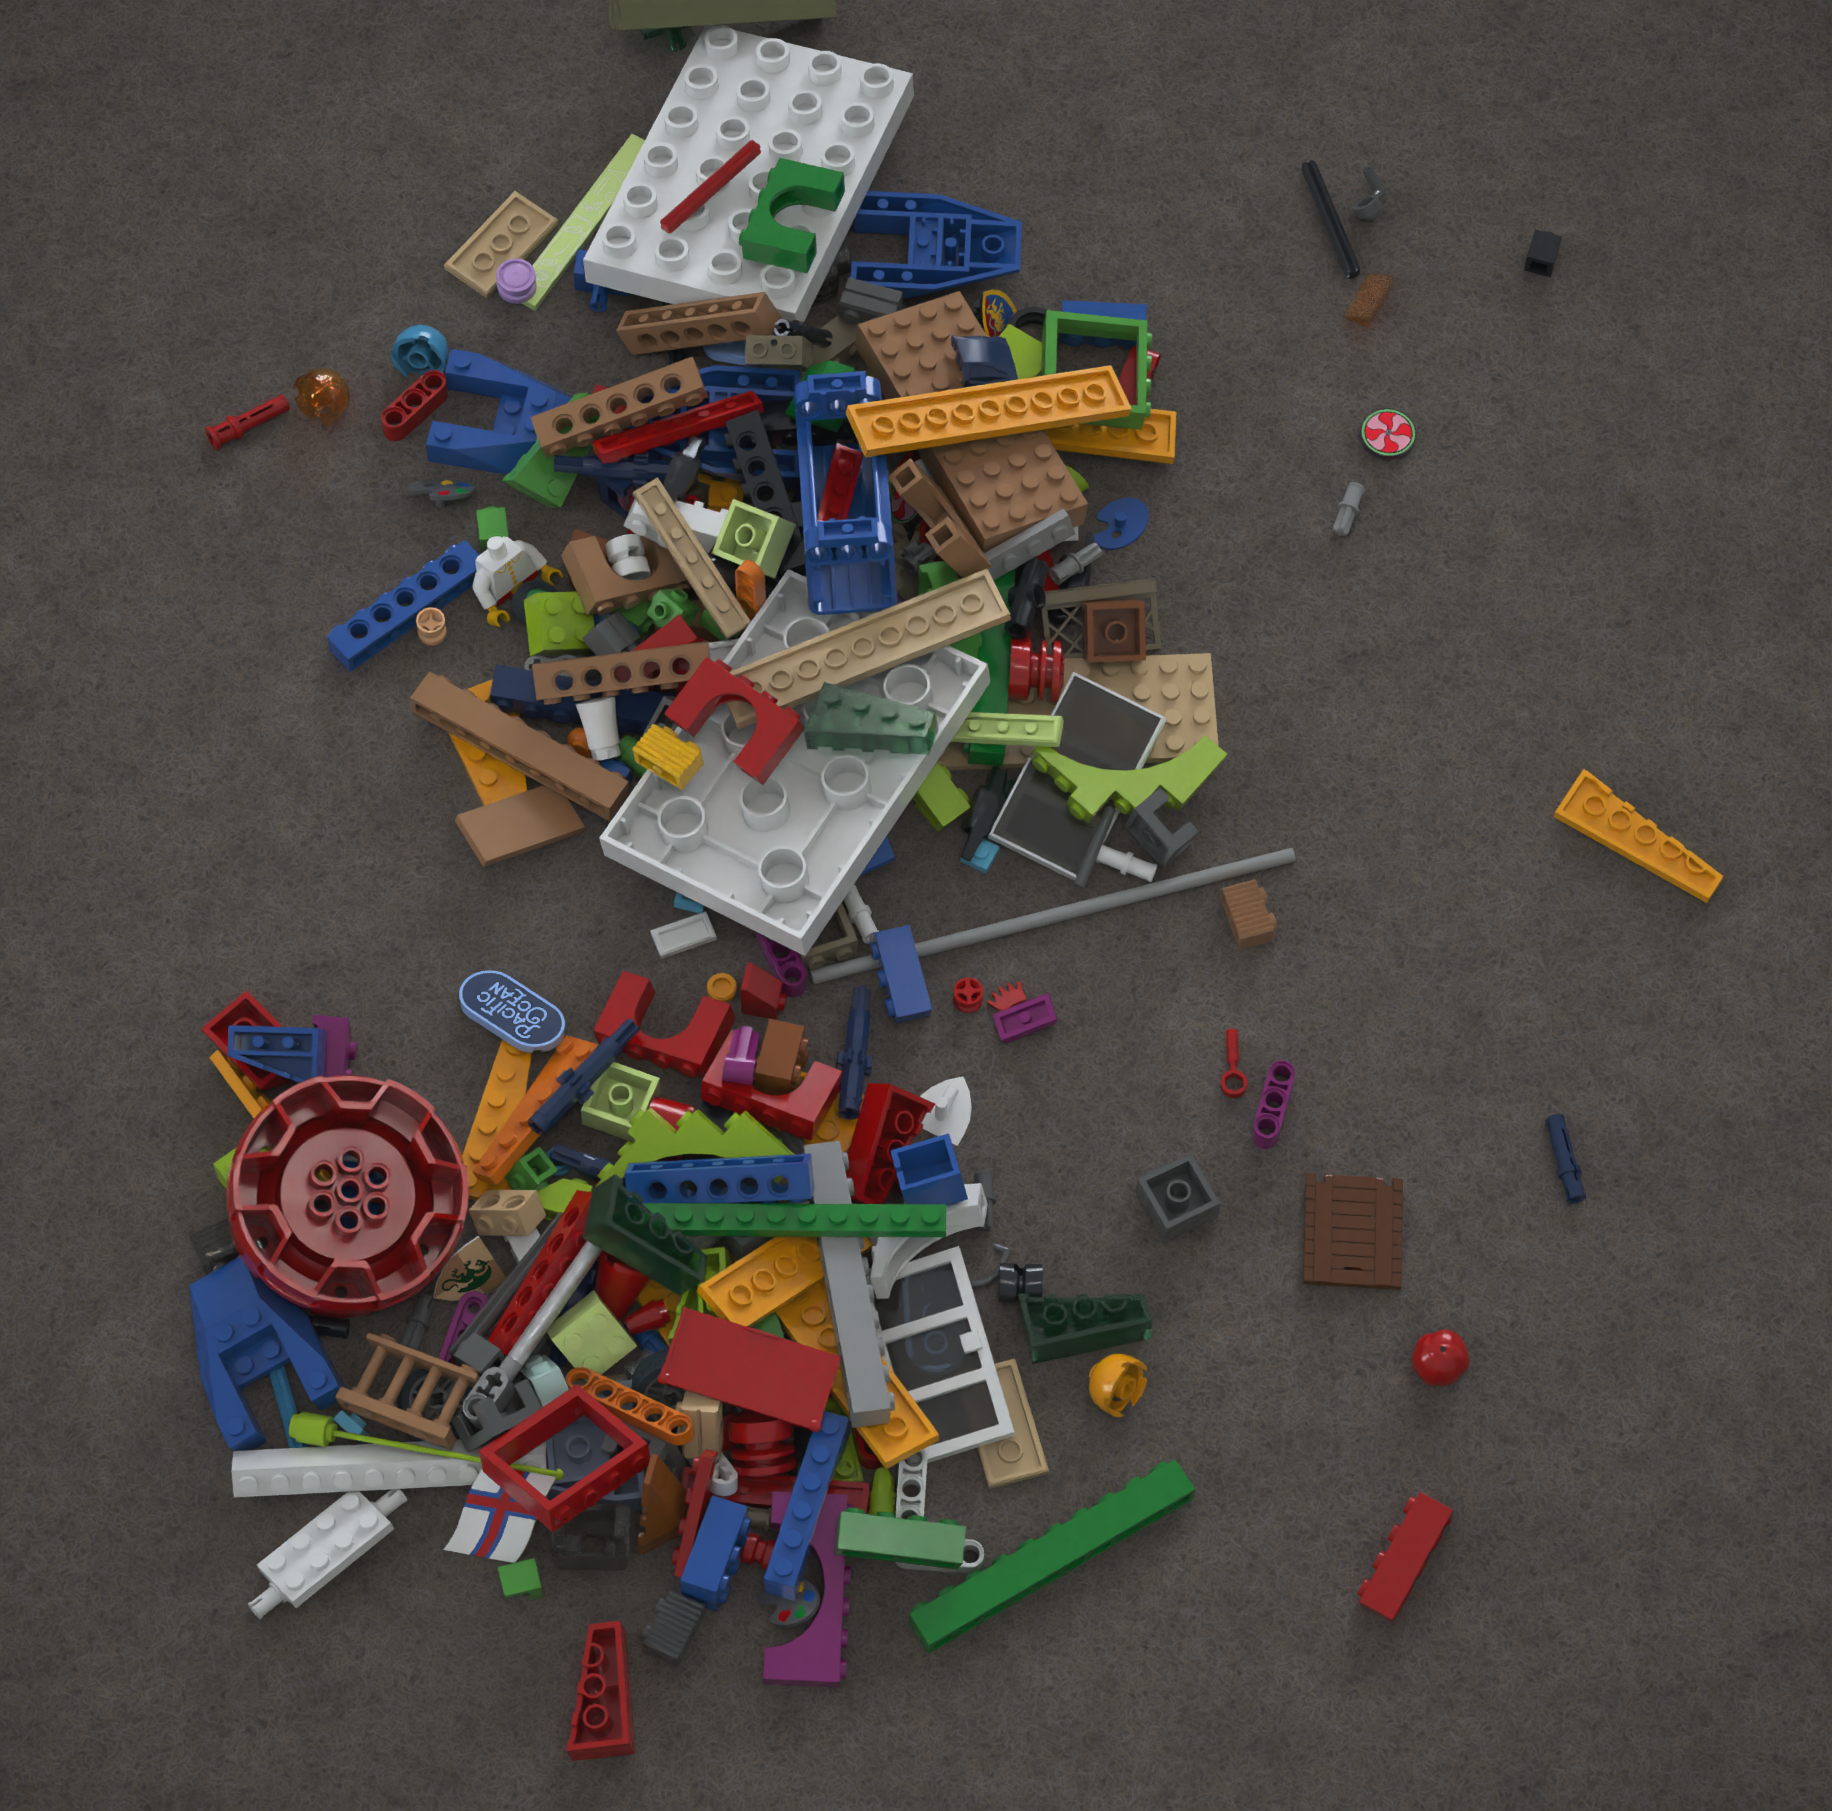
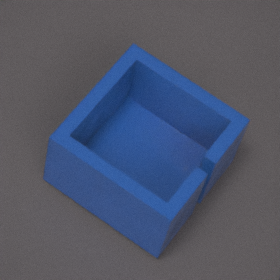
(929, 1172)

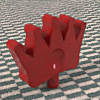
(1008, 999)

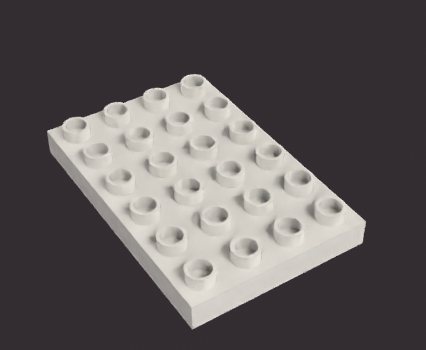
(731, 92)
(797, 844)

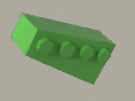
(536, 475)

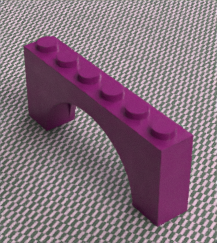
(815, 1654)

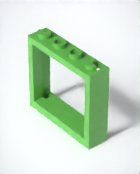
(1104, 327)

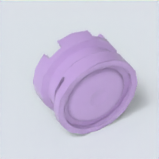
(516, 281)

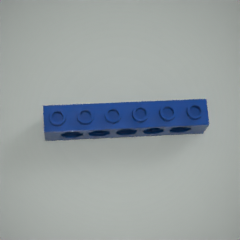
(379, 635)
(702, 1172)

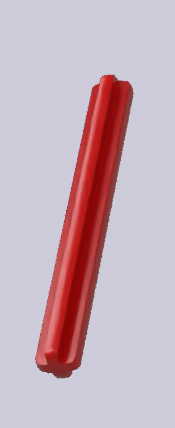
(710, 187)

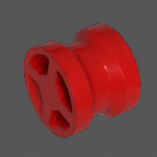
(968, 988)

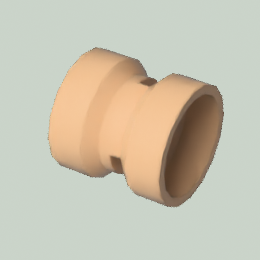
(431, 619)

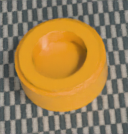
(722, 987)

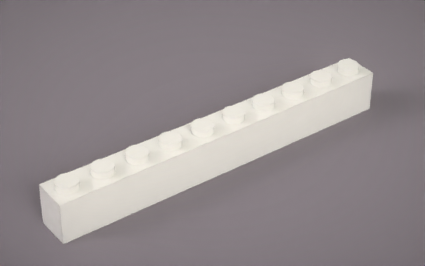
(356, 1469)

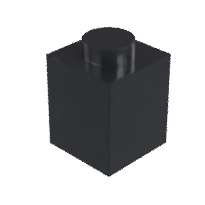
(1543, 253)

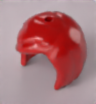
(1440, 1367)

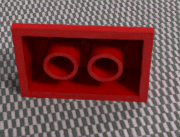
(244, 1012)

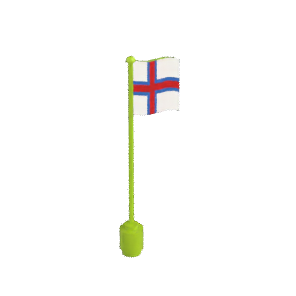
(491, 1520)

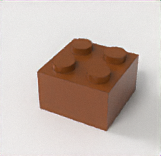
(1114, 630)
(781, 1058)

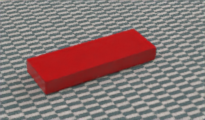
(673, 633)

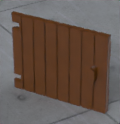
(1350, 1228)

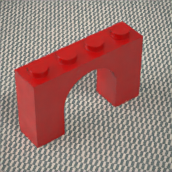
(714, 686)
(689, 1051)
(795, 1112)

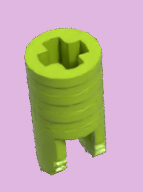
(883, 1493)

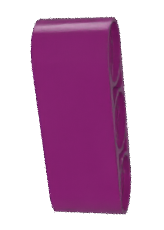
(784, 967)
(1273, 1092)

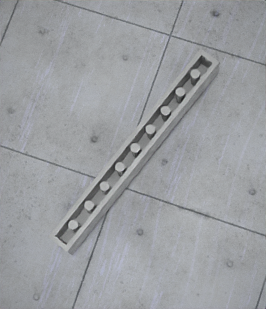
(850, 1296)

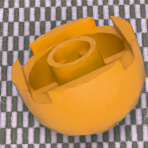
(1118, 1377)

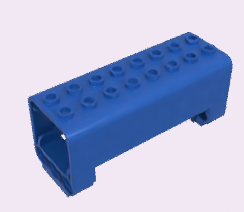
(852, 558)

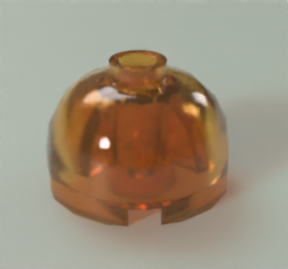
(321, 389)

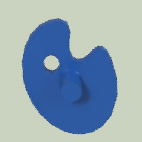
(1125, 516)

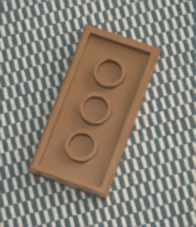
(518, 824)

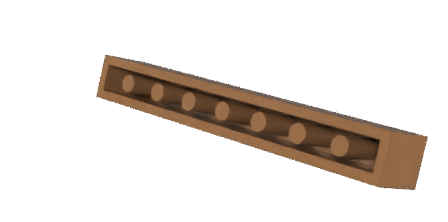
(519, 745)

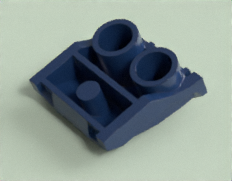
(983, 360)

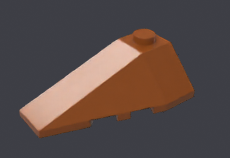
(662, 1506)

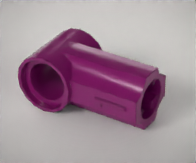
(741, 1060)

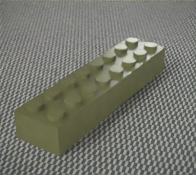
(680, 13)

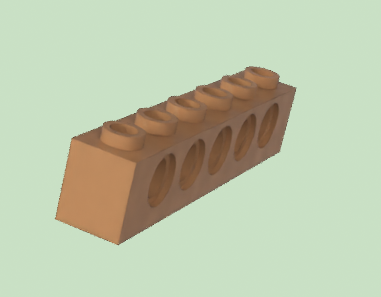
(698, 323)
(604, 403)
(546, 673)

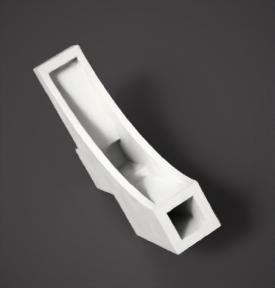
(893, 1253)

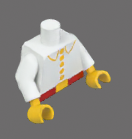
(503, 570)

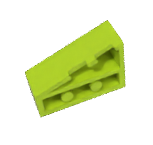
(940, 799)

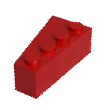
(885, 1123)
(1405, 1556)
(603, 1705)

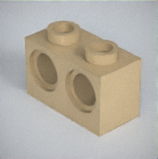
(507, 1212)

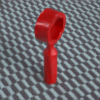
(1233, 1059)

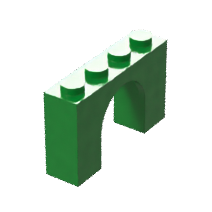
(787, 186)

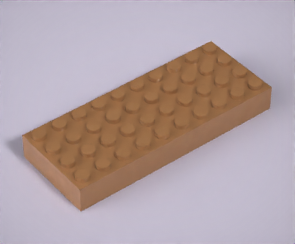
(992, 482)

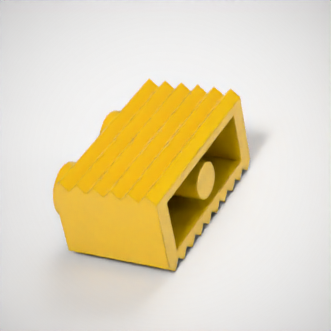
(668, 756)

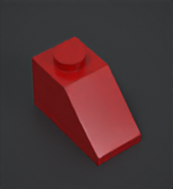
(761, 993)

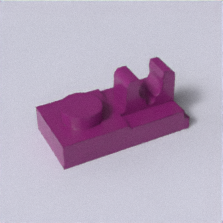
(1025, 1018)

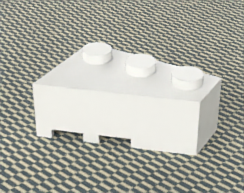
(703, 522)

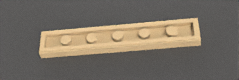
(692, 558)

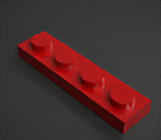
(839, 483)
(697, 1500)

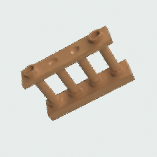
(411, 1420)

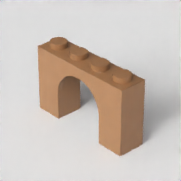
(948, 531)
(604, 590)

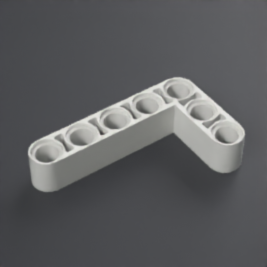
(915, 1506)

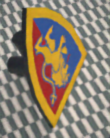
(994, 311)

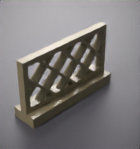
(1104, 592)

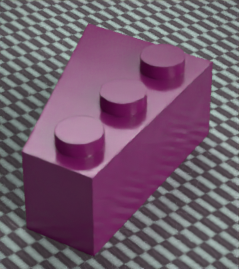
(339, 1044)

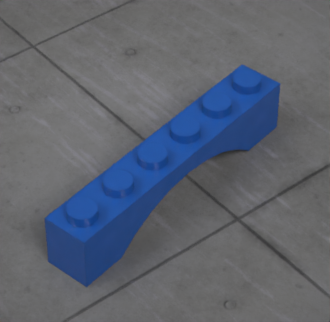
(805, 1505)

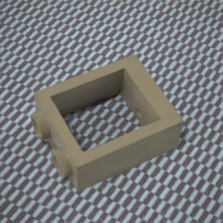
(786, 353)
(839, 949)

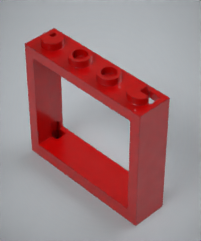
(541, 1426)

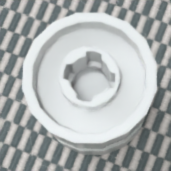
(627, 556)

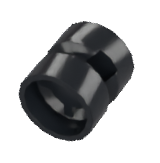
(1019, 1281)

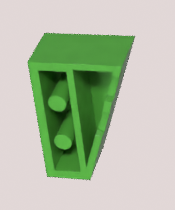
(937, 575)

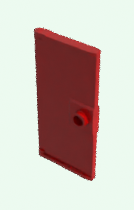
(750, 1369)

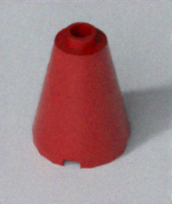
(618, 1284)

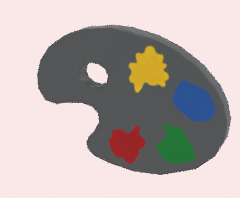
(441, 490)
(791, 1612)

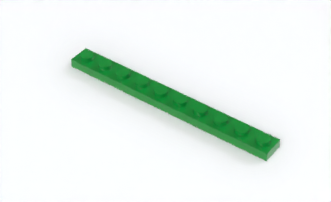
(804, 1219)

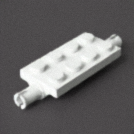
(324, 1548)

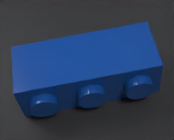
(1119, 310)
(900, 974)

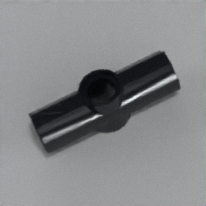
(1026, 598)

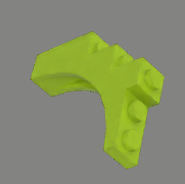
(1094, 786)
(696, 1135)

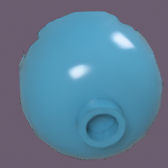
(419, 348)

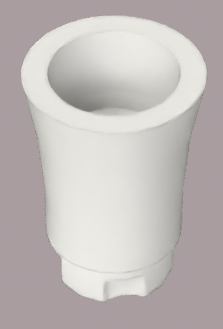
(600, 726)

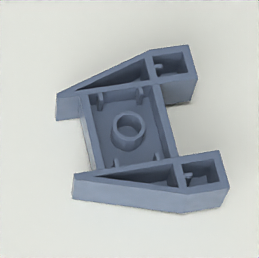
(579, 1453)

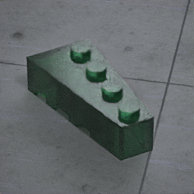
(868, 722)
(642, 1239)
(1081, 1324)

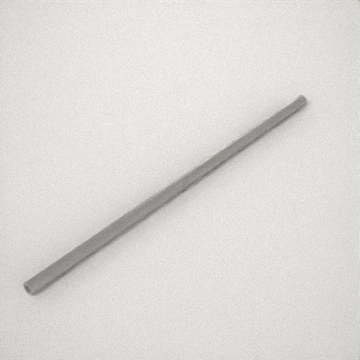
(1066, 912)

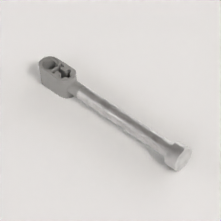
(530, 1337)

